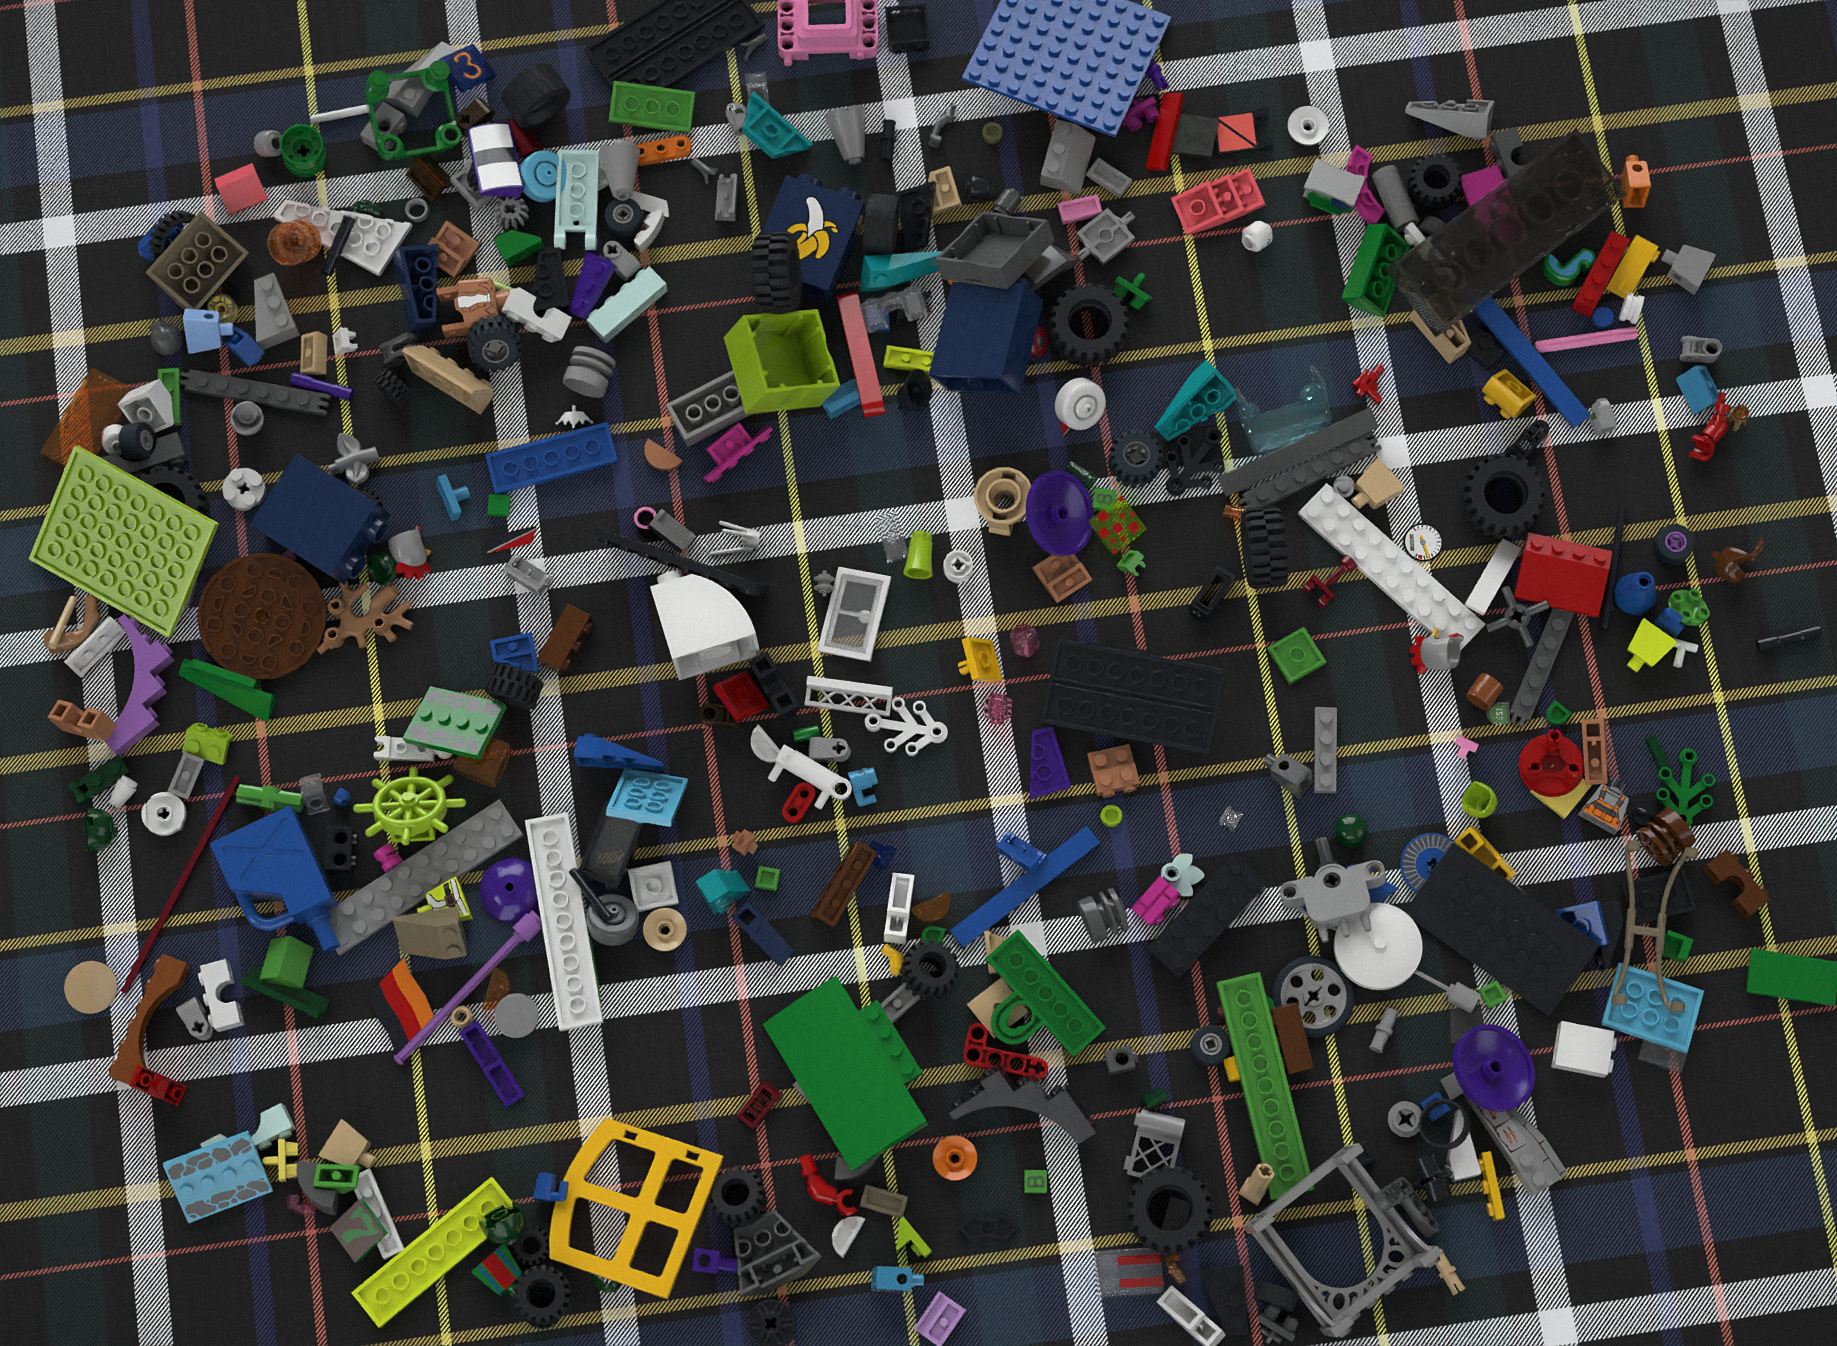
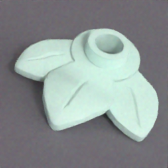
(1185, 874)

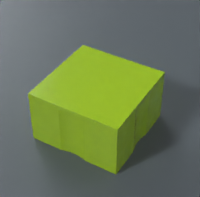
(781, 361)

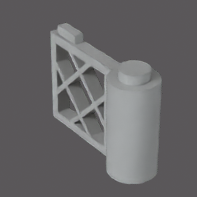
(1156, 1127)

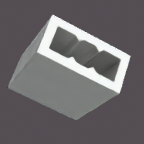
(1583, 1049)

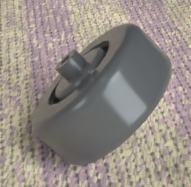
(619, 928)

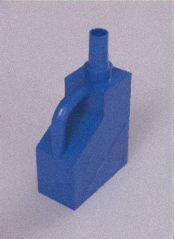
(278, 863)

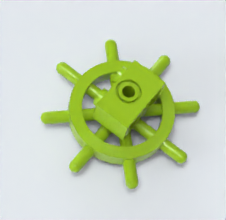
(412, 814)

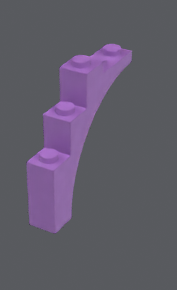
(147, 688)

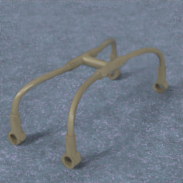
(1659, 932)

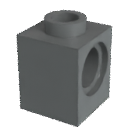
(1110, 1058)

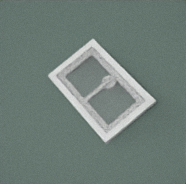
(854, 614)

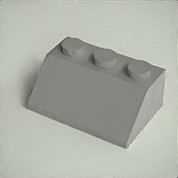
(1067, 157)

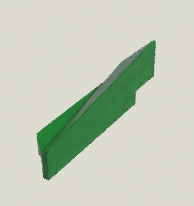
(230, 686)

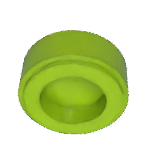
(1111, 816)

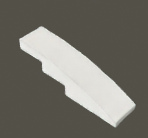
(1492, 577)

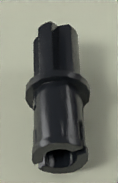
(888, 139)

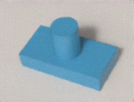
(451, 497)

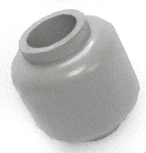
(268, 143)

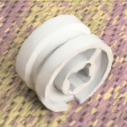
(1631, 308)
(951, 571)

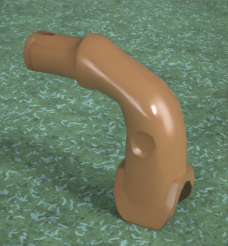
(73, 639)

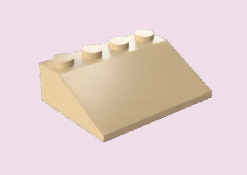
(449, 377)

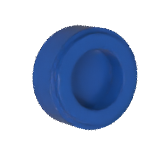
(1602, 317)

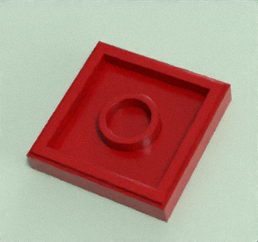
(741, 696)

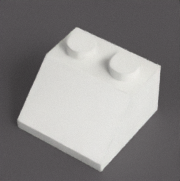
(150, 405)

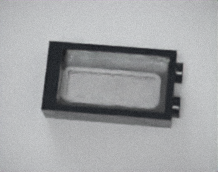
(611, 850)

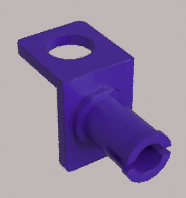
(714, 1262)

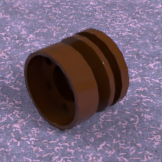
(1666, 836)

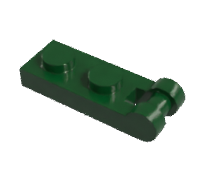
(99, 780)

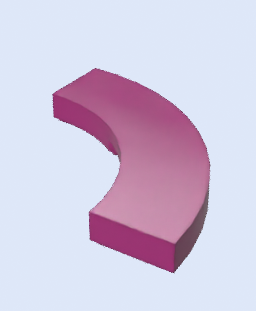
(1365, 203)

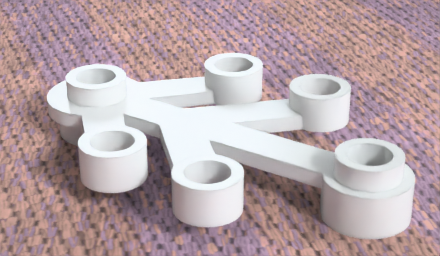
(909, 728)

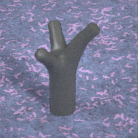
(752, 44)
(704, 169)

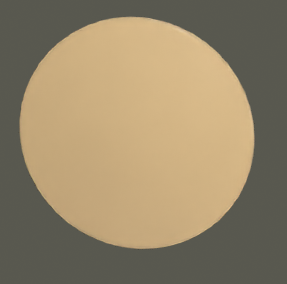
(90, 987)

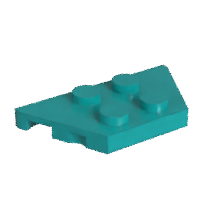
(771, 130)

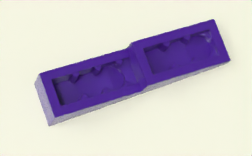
(491, 1063)

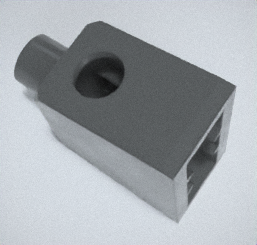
(1289, 773)

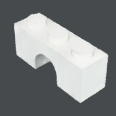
(520, 309)
(215, 978)

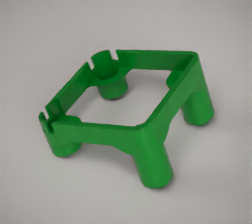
(435, 80)

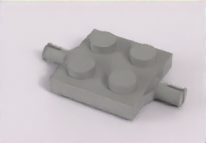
(1105, 236)

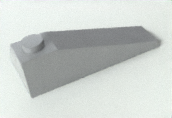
(411, 94)
(1465, 119)

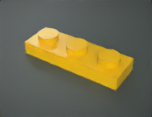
(1490, 1186)

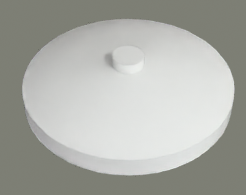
(1383, 955)

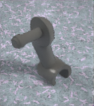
(949, 115)

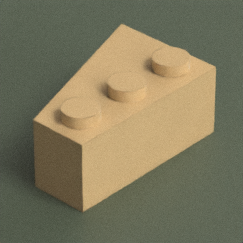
(1450, 343)

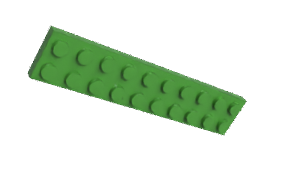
(1264, 1081)

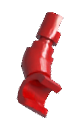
(1713, 431)
(821, 1191)

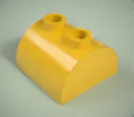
(1508, 394)

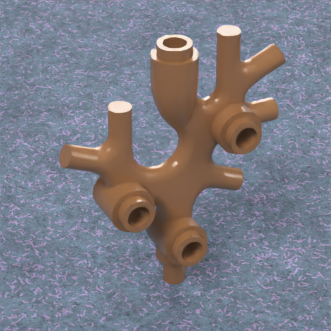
(357, 626)

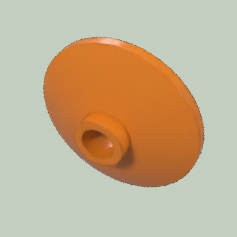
(955, 1146)

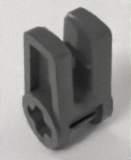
(393, 349)

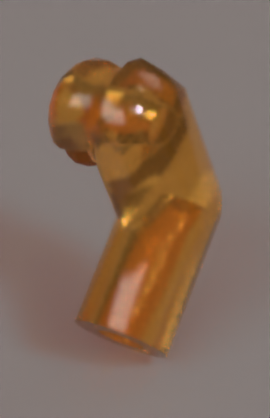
(1173, 1268)

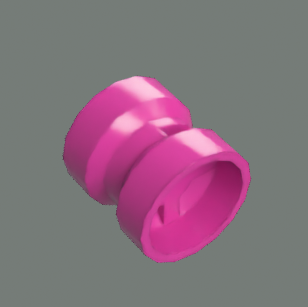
(388, 857)

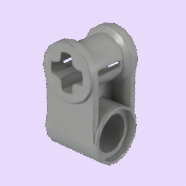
(625, 262)
(1695, 349)
(826, 749)
(194, 1016)

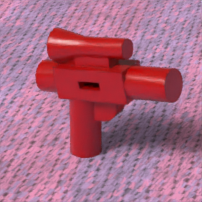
(1368, 384)

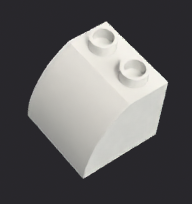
(702, 624)

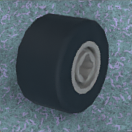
(626, 225)
(137, 441)
(1205, 1051)

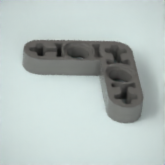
(1402, 1192)

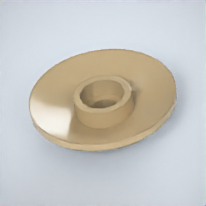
(657, 921)

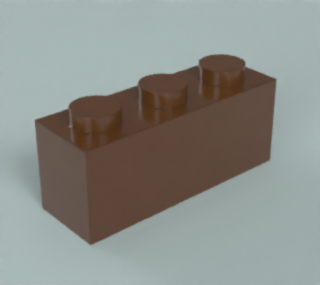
(565, 639)
(1291, 1038)

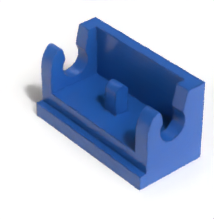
(1021, 853)

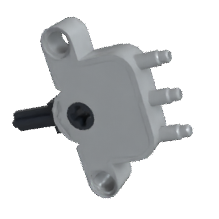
(1337, 904)

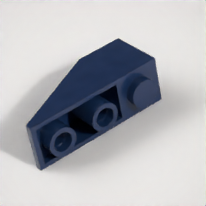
(762, 933)

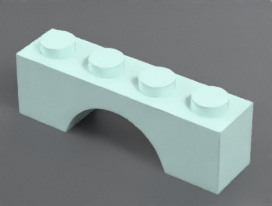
(274, 1124)

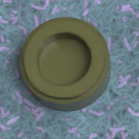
(992, 133)

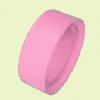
(638, 512)

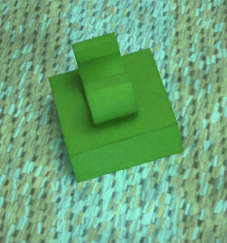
(1130, 561)

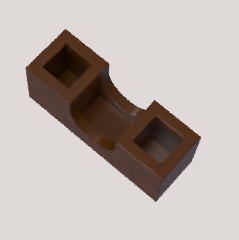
(1751, 894)

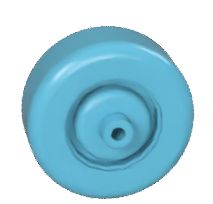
(540, 175)

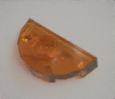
(932, 909)
(498, 988)

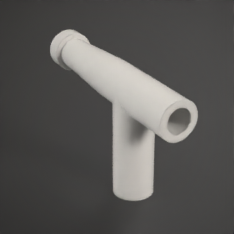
(1680, 652)

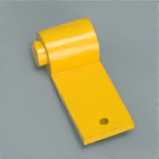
(1633, 266)

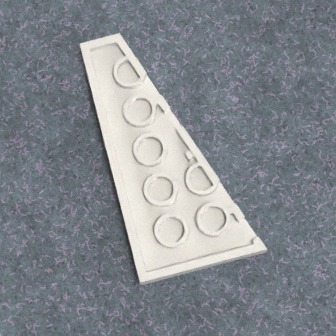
(370, 241)

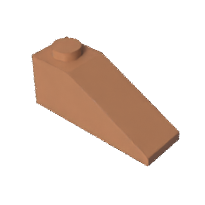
(1595, 751)

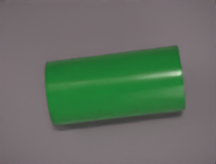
(806, 733)

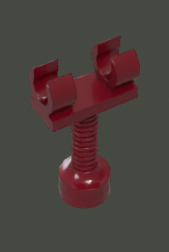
(1347, 564)

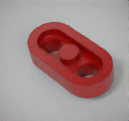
(798, 803)

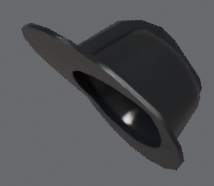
(915, 392)

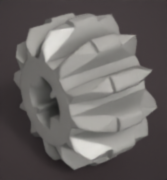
(513, 206)

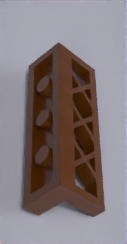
(843, 883)

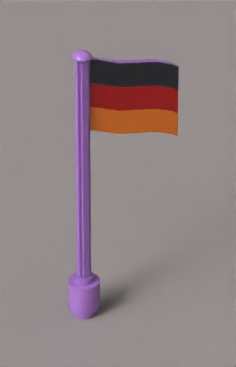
(405, 1008)

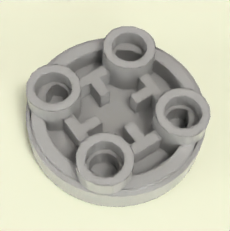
(516, 1015)

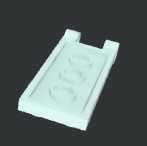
(578, 198)

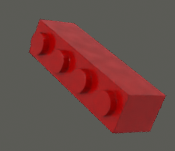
(1600, 274)

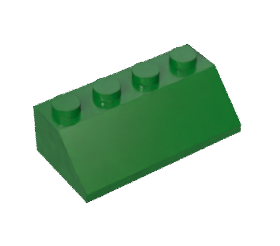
(1368, 284)

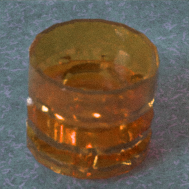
(284, 246)

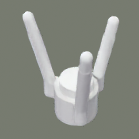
(749, 538)

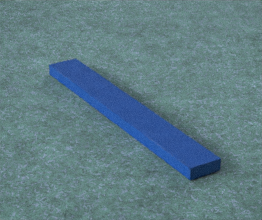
(1532, 362)
(1024, 887)

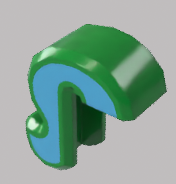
(1568, 273)

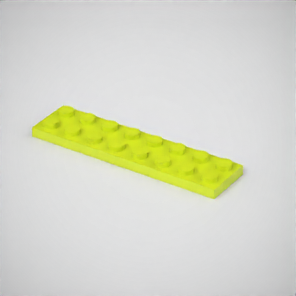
(430, 1255)

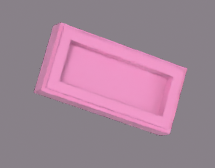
(1079, 209)

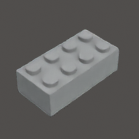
(707, 409)

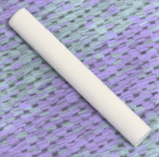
(339, 114)

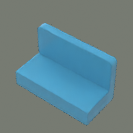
(1698, 388)
(842, 399)

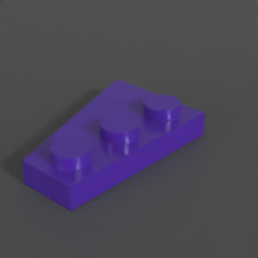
(590, 285)
(1047, 766)

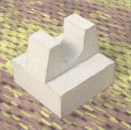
(342, 343)

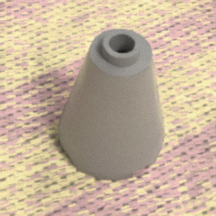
(848, 132)
(620, 167)

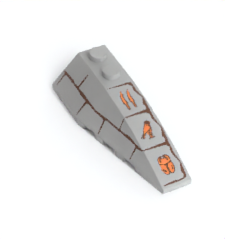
(1522, 1148)

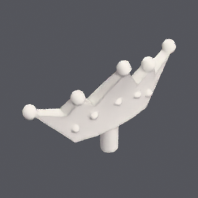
(574, 417)

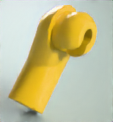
(896, 959)

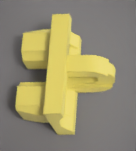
(285, 1170)

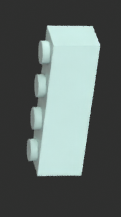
(627, 304)

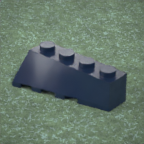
(418, 283)

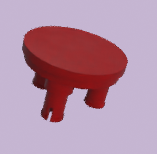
(1538, 758)

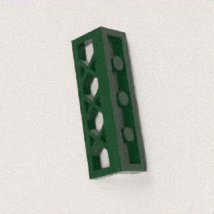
(298, 999)

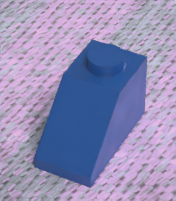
(243, 347)

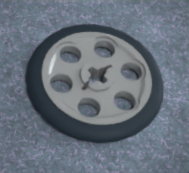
(1332, 974)

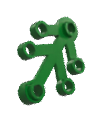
(1683, 792)

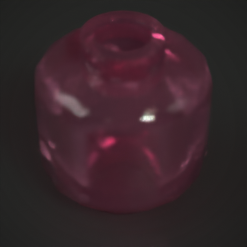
(1024, 640)
(998, 708)

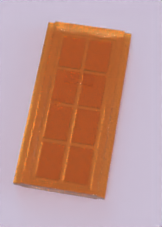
(86, 417)

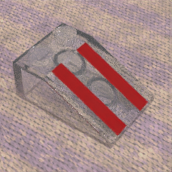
(1128, 1272)

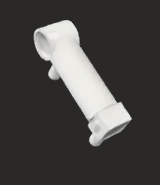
(810, 772)

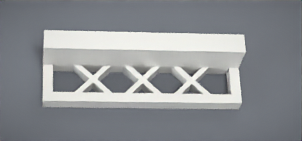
(848, 688)

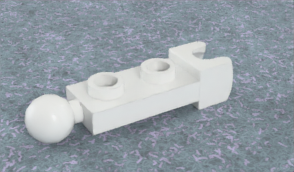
(397, 749)

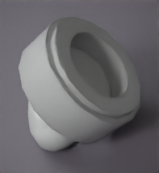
(1344, 486)

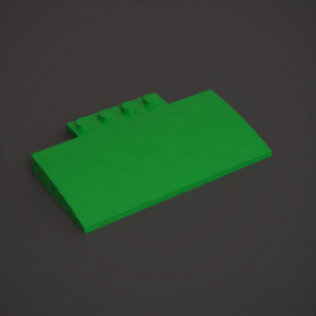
(850, 1070)

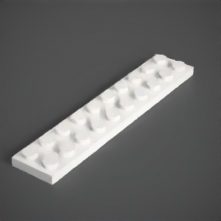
(1389, 566)
(563, 922)

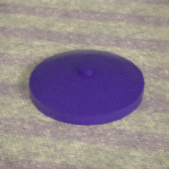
(1059, 513)
(1493, 1068)

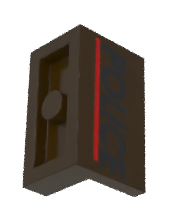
(429, 177)

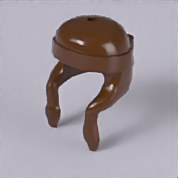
(1729, 561)

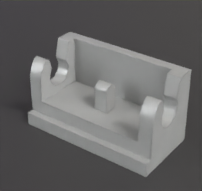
(726, 198)
(671, 531)
(527, 575)

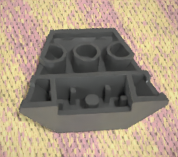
(1048, 265)
(770, 1254)

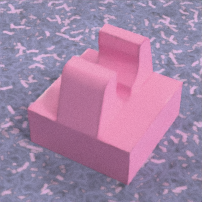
(1465, 745)

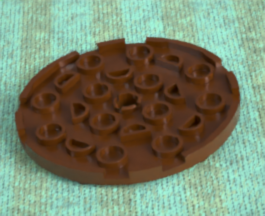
(269, 647)

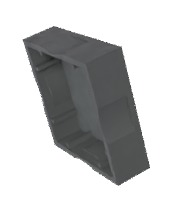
(995, 250)

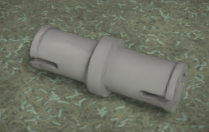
(1384, 1030)

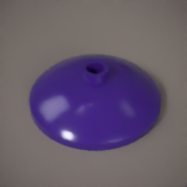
(504, 904)

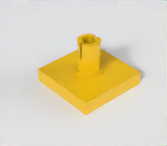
(981, 660)

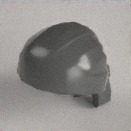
(165, 338)

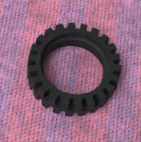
(163, 229)

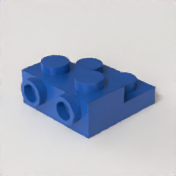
(1588, 919)

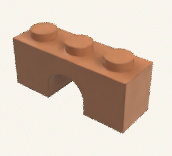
(89, 724)

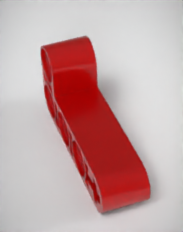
(1006, 1057)

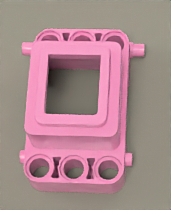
(827, 38)

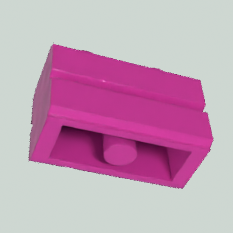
(1156, 901)

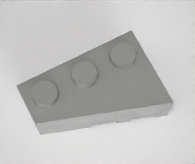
(272, 313)

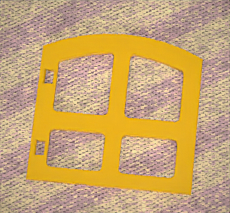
(640, 1209)

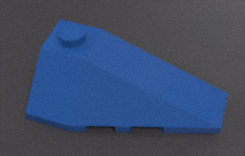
(598, 752)

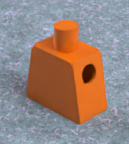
(1636, 176)

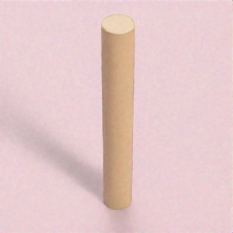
(62, 622)

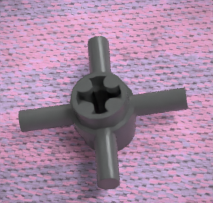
(1513, 607)

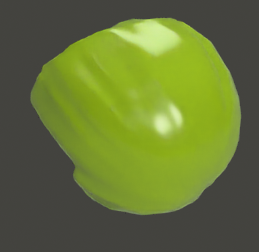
(1479, 800)

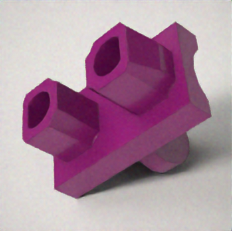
(1139, 109)

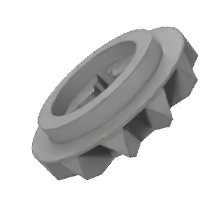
(1394, 1118)

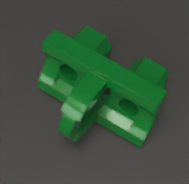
(1140, 296)

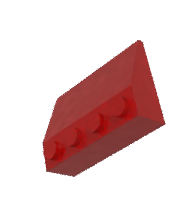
(1562, 574)

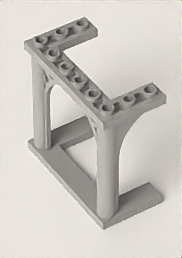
(1415, 1252)

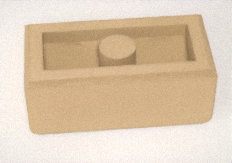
(313, 353)

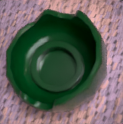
(382, 568)
(1351, 830)

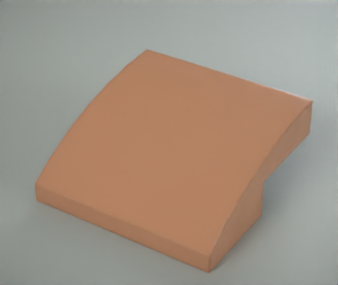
(455, 248)
(1061, 575)

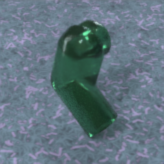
(366, 205)

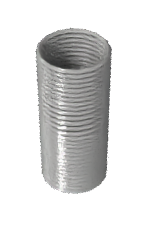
(1393, 195)

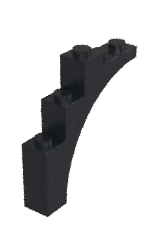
(1028, 1094)

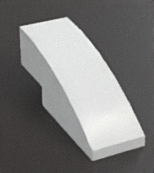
(899, 908)
(1190, 1317)

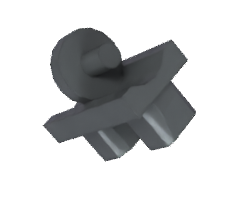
(1285, 1329)

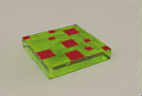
(1117, 525)

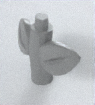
(353, 459)

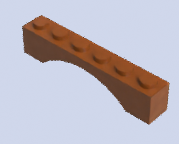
(167, 978)

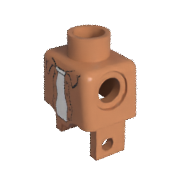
(473, 300)

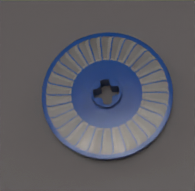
(1420, 853)

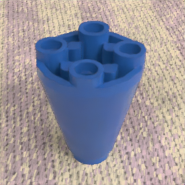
(1635, 593)

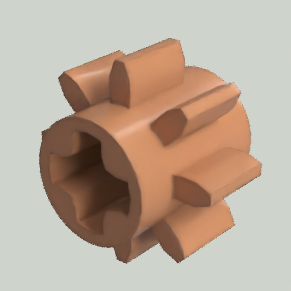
(744, 842)

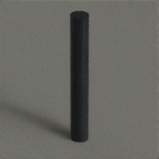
(601, 908)

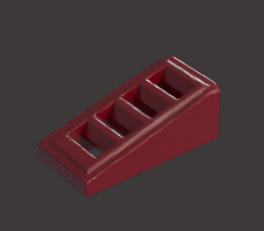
(525, 140)
(765, 1109)

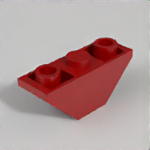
(157, 1085)

